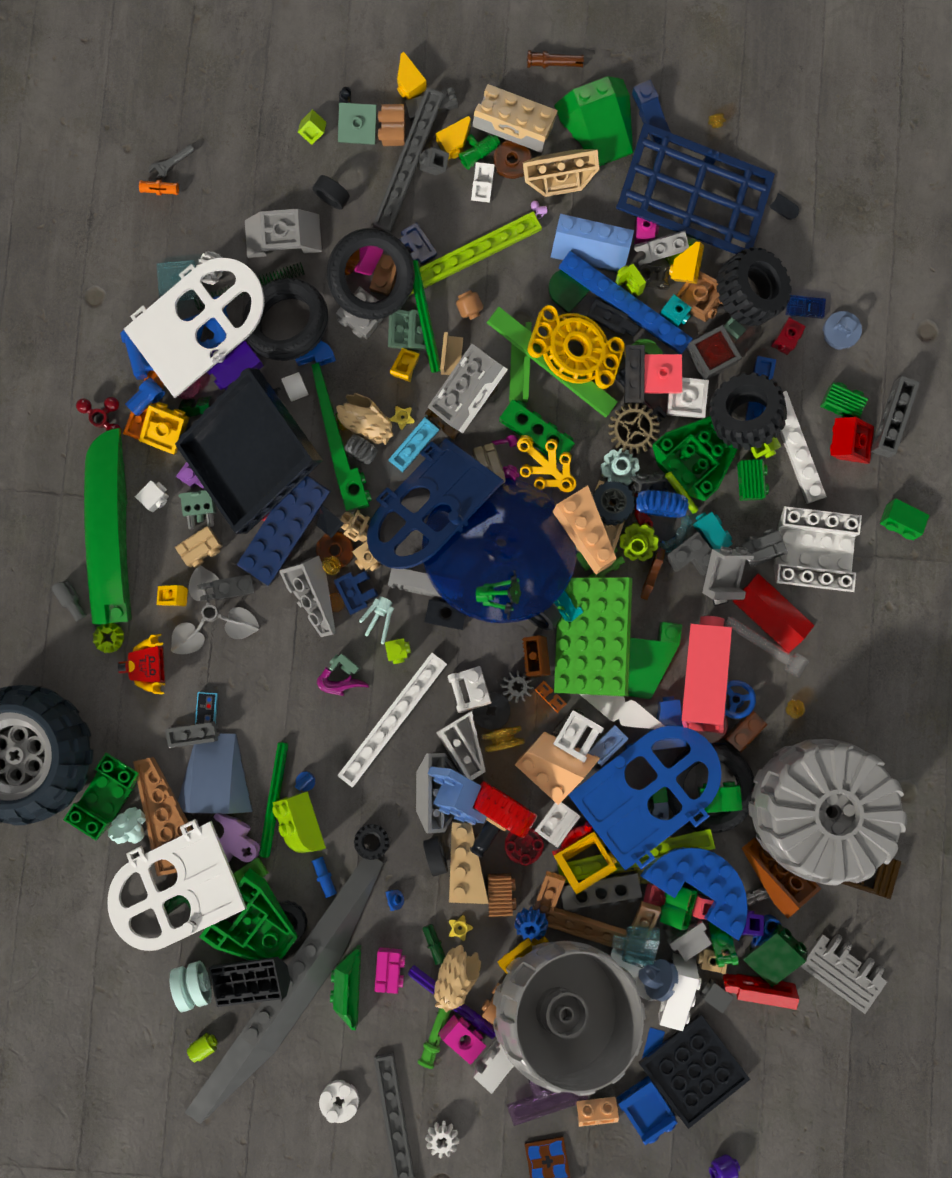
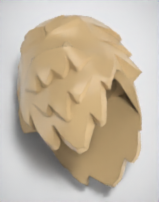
(365, 419)
(456, 978)

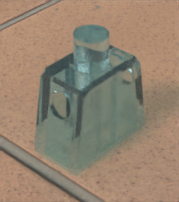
(638, 945)

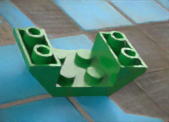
(103, 797)

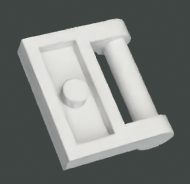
(475, 687)
(572, 733)

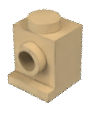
(704, 957)

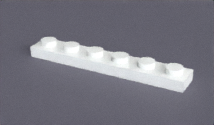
(800, 456)

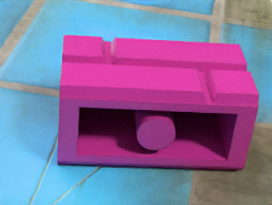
(388, 970)

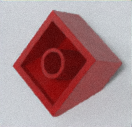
(852, 440)

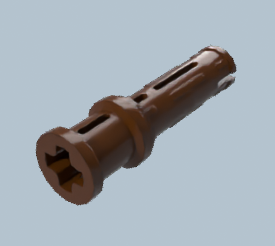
(545, 59)

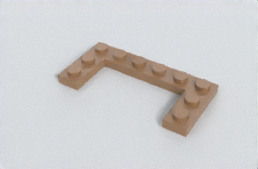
(580, 925)

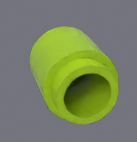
(202, 1047)

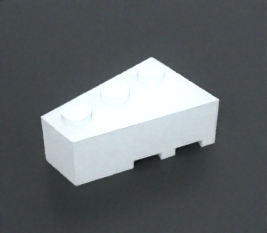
(675, 1011)

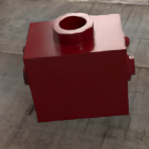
(788, 336)

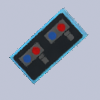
(206, 707)

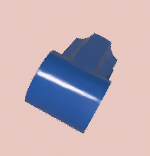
(148, 393)

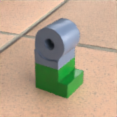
(660, 804)

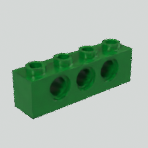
(518, 409)

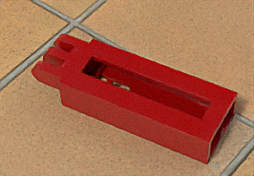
(759, 991)

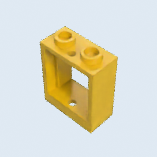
(578, 847)

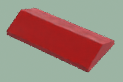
(774, 613)

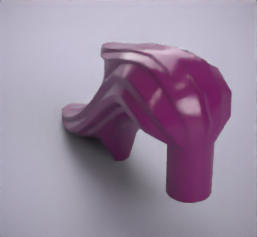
(337, 687)

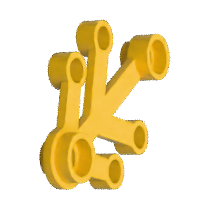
(547, 467)

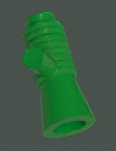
(478, 150)

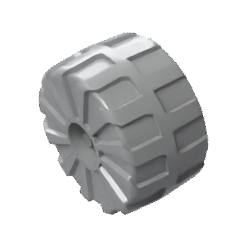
(792, 804)
(601, 1021)

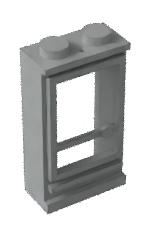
(412, 582)

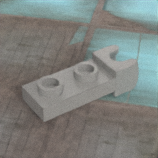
(662, 247)

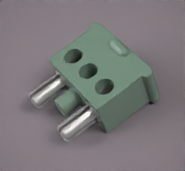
(194, 499)

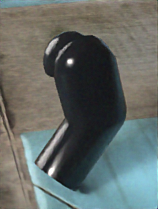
(345, 95)

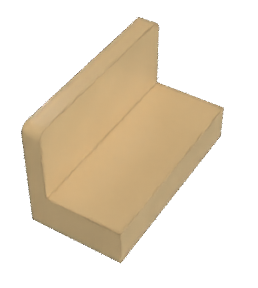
(451, 353)

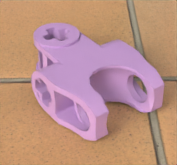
(235, 840)

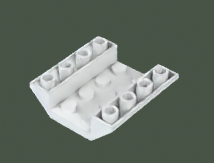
(817, 548)

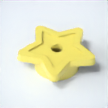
(402, 412)
(459, 933)

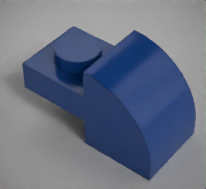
(321, 353)

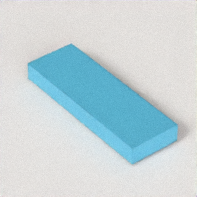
(413, 444)

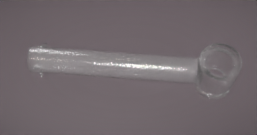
(794, 663)

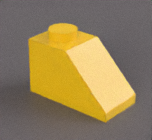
(409, 79)
(454, 137)
(687, 264)

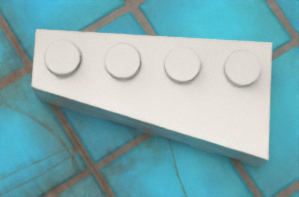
(492, 1067)

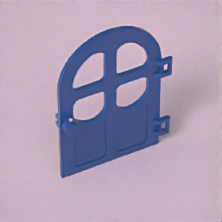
(622, 813)

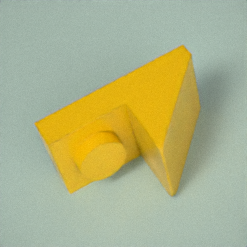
(404, 364)
(172, 595)

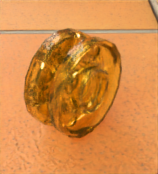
(503, 739)

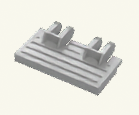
(841, 973)

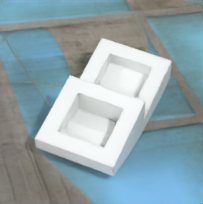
(482, 182)

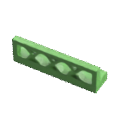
(519, 373)

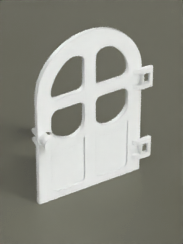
(172, 343)
(202, 879)

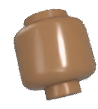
(469, 305)

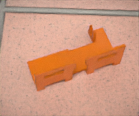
(545, 693)

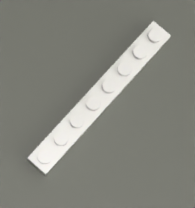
(392, 720)

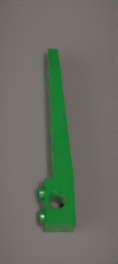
(345, 475)

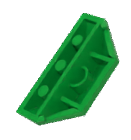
(346, 987)

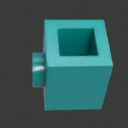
(676, 311)

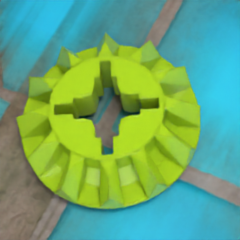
(107, 646)

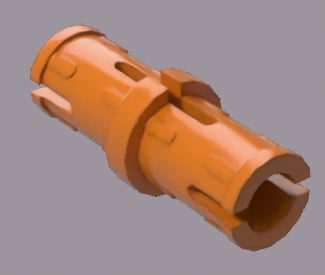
(158, 187)

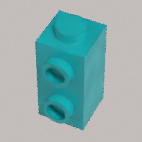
(711, 531)

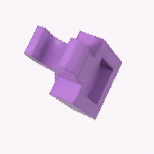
(188, 476)

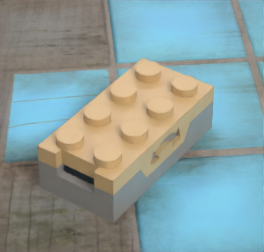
(514, 118)

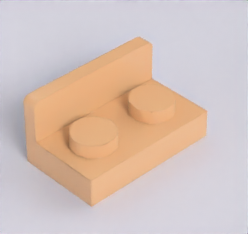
(597, 1111)

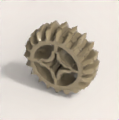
(649, 435)

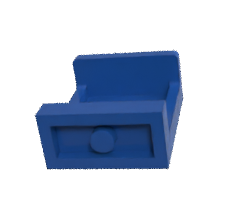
(647, 1110)

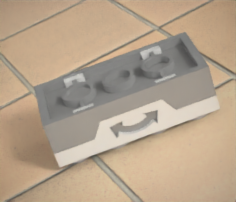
(467, 388)

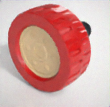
(502, 814)

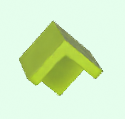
(312, 127)

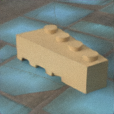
(466, 873)

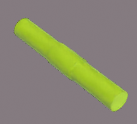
(680, 490)

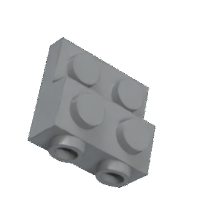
(360, 326)

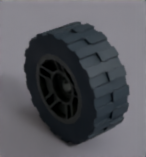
(620, 496)

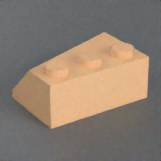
(553, 768)

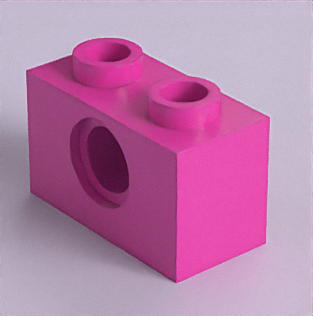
(467, 1049)

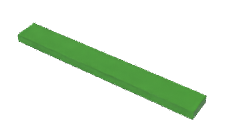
(520, 337)

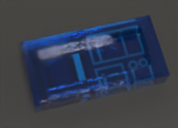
(806, 307)

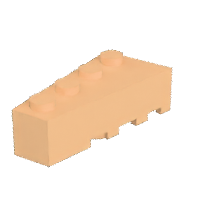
(585, 528)

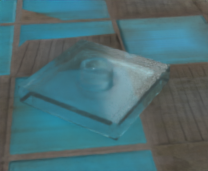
(169, 276)

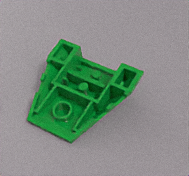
(599, 118)

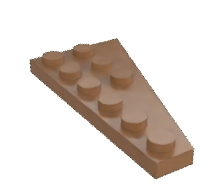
(160, 810)

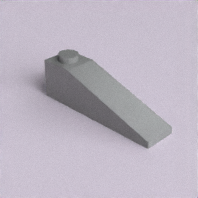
(311, 588)

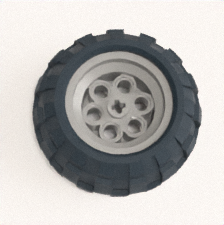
(62, 755)

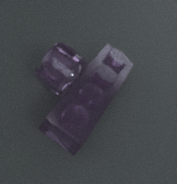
(541, 1103)

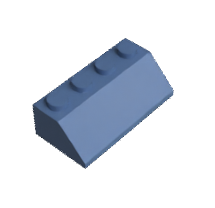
(594, 242)

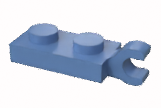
(608, 744)

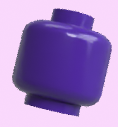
(724, 1167)

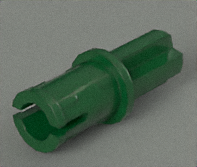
(434, 943)

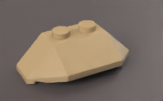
(561, 171)

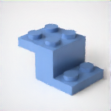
(456, 795)

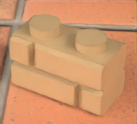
(198, 547)

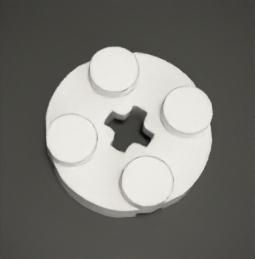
(333, 1111)

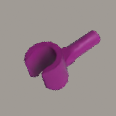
(512, 440)

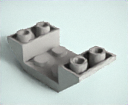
(282, 231)

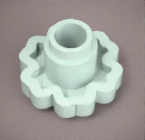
(619, 466)
(128, 826)

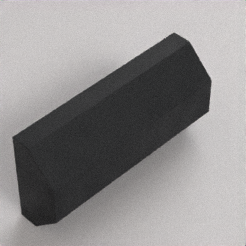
(250, 981)

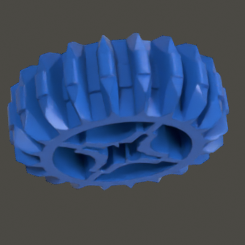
(662, 504)

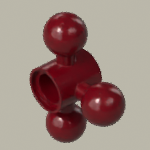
(111, 404)

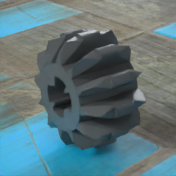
(361, 449)
(515, 692)

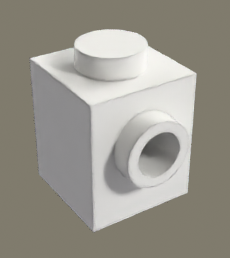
(153, 496)

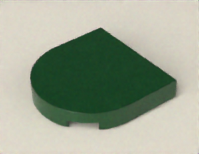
(566, 291)

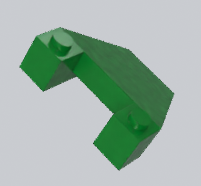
(650, 660)
(258, 930)

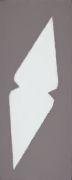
(628, 713)

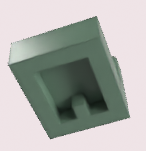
(347, 665)

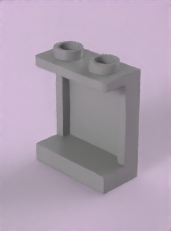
(725, 573)

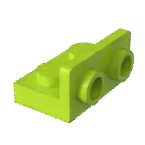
(633, 278)

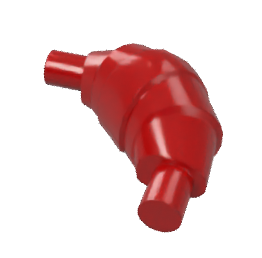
(575, 835)

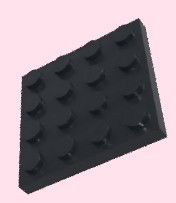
(694, 1071)

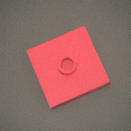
(663, 373)

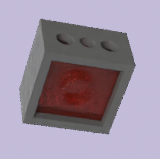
(713, 353)

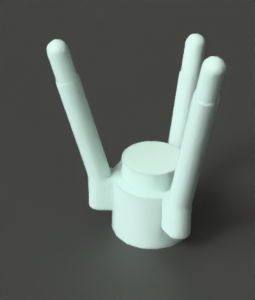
(382, 607)

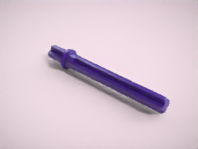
(464, 1011)

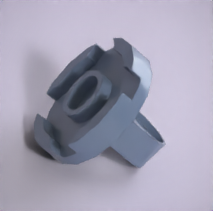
(842, 330)
(659, 979)

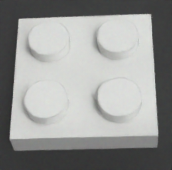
(691, 401)

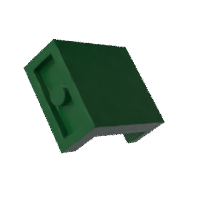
(776, 956)

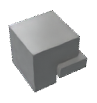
(688, 941)

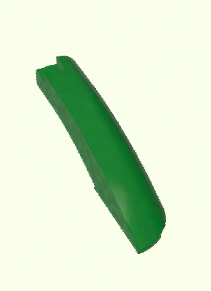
(106, 530)

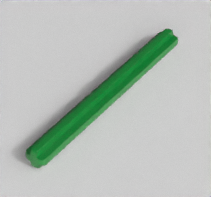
(425, 320)
(274, 795)

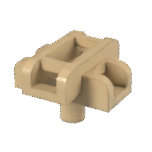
(352, 525)

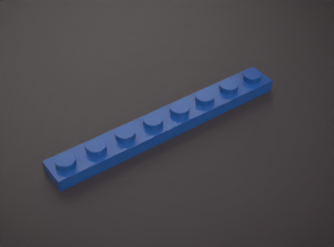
(625, 302)

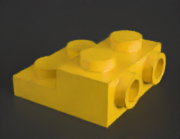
(163, 427)

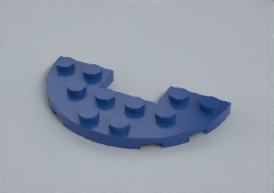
(710, 876)

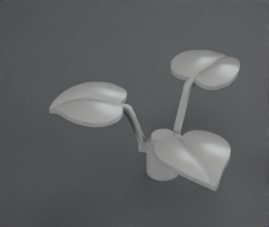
(238, 626)

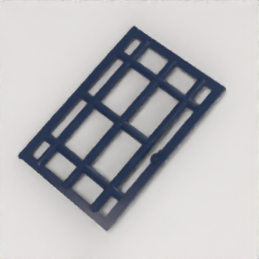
(703, 165)

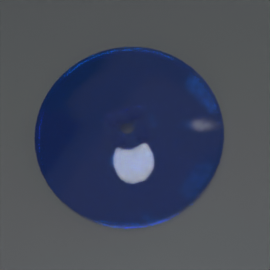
(534, 548)

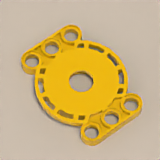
(589, 334)

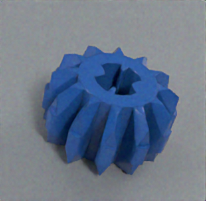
(531, 923)

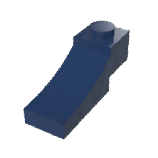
(649, 106)

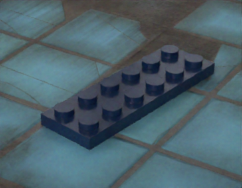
(283, 530)

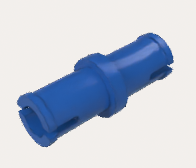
(324, 877)

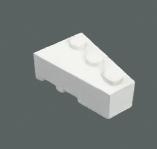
(463, 746)

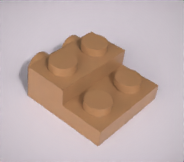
(701, 297)

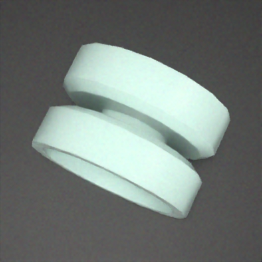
(190, 986)

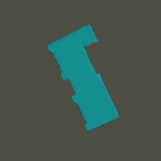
(571, 611)

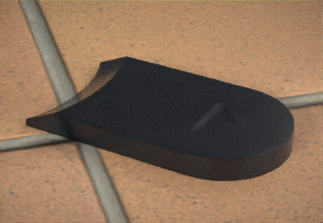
(785, 207)

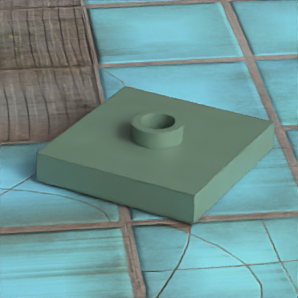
(357, 123)

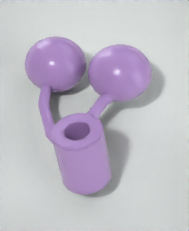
(539, 209)

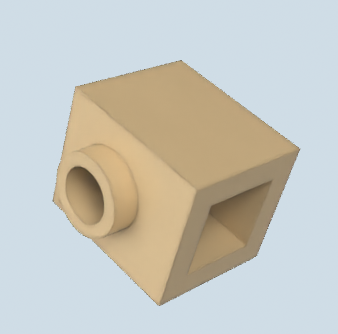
(365, 559)

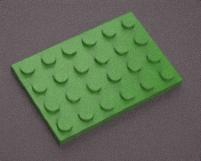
(596, 644)

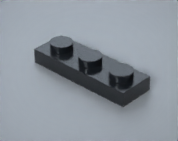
(634, 374)

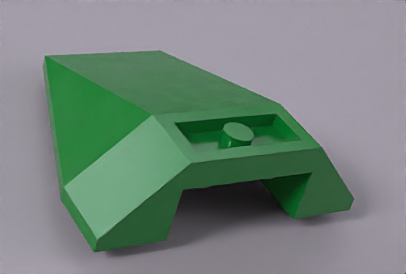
(695, 457)

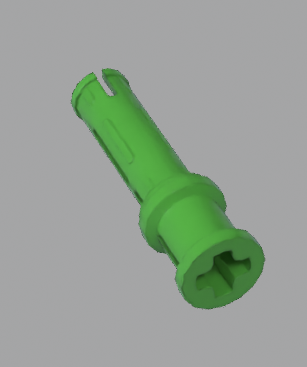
(432, 1046)

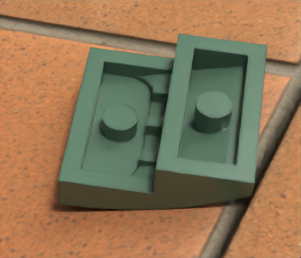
(405, 331)

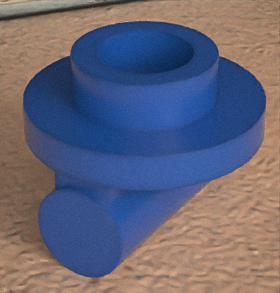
(305, 781)
(395, 899)

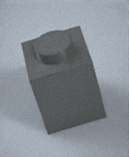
(716, 995)

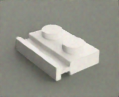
(557, 823)

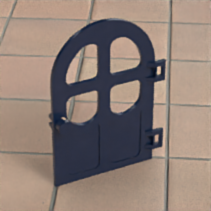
(452, 480)

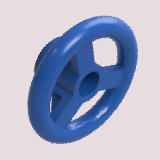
(751, 696)

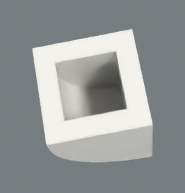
(295, 386)

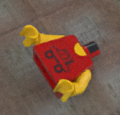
(146, 665)

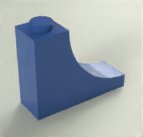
(669, 715)

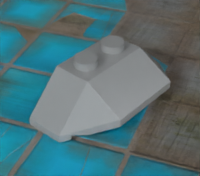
(426, 792)

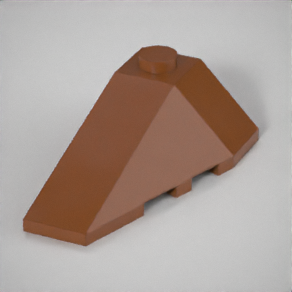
(784, 888)

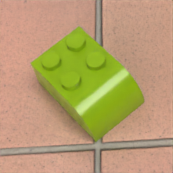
(298, 823)

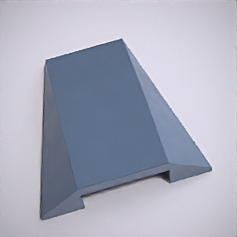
(215, 779)

